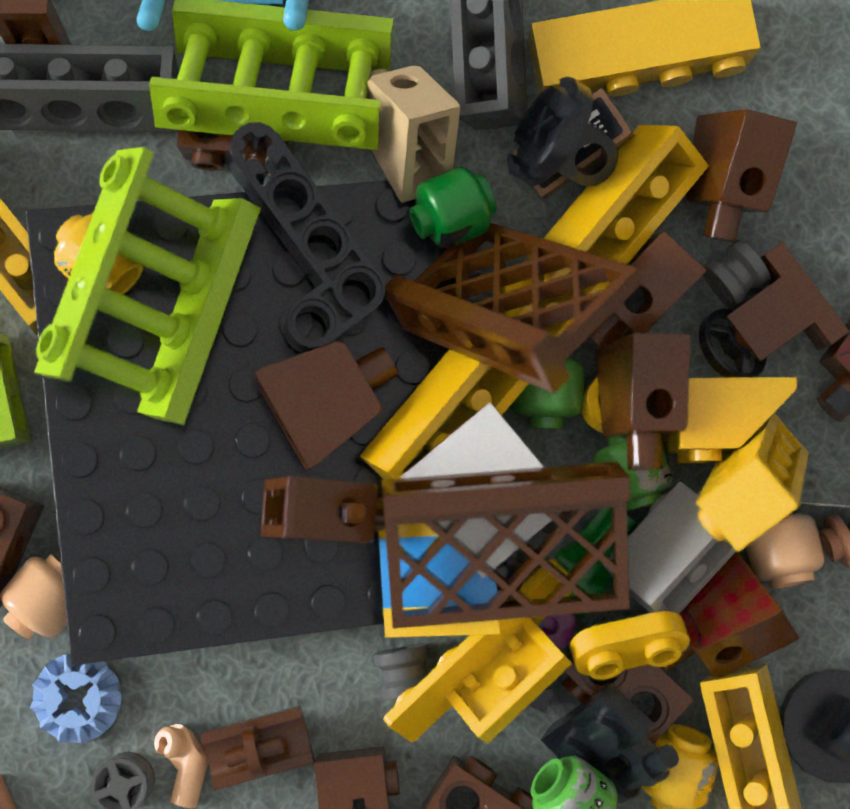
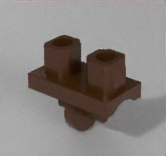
(257, 747)

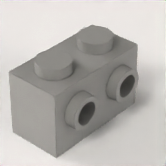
(672, 553)

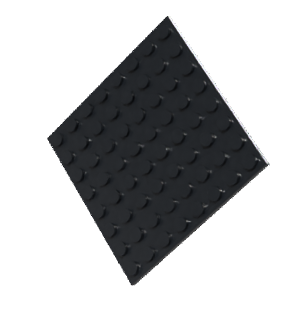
(169, 514)

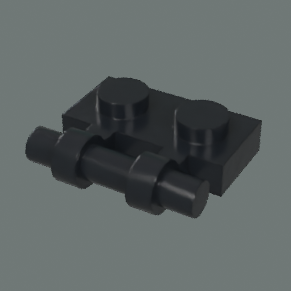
(602, 731)

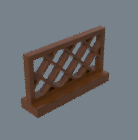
(482, 329)
(514, 495)

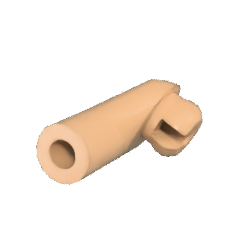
(189, 759)

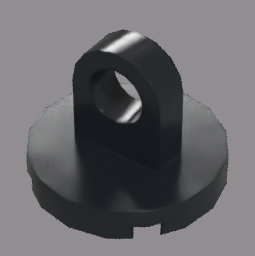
(554, 133)
(818, 724)

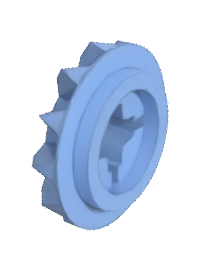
(102, 700)

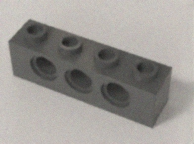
(489, 62)
(81, 86)

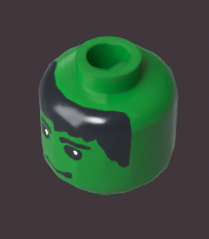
(453, 207)

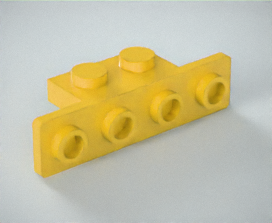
(487, 675)

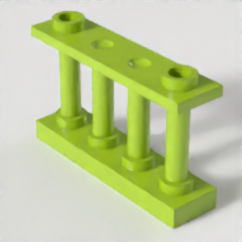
(259, 35)
(204, 285)

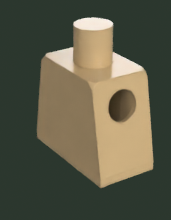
(415, 127)

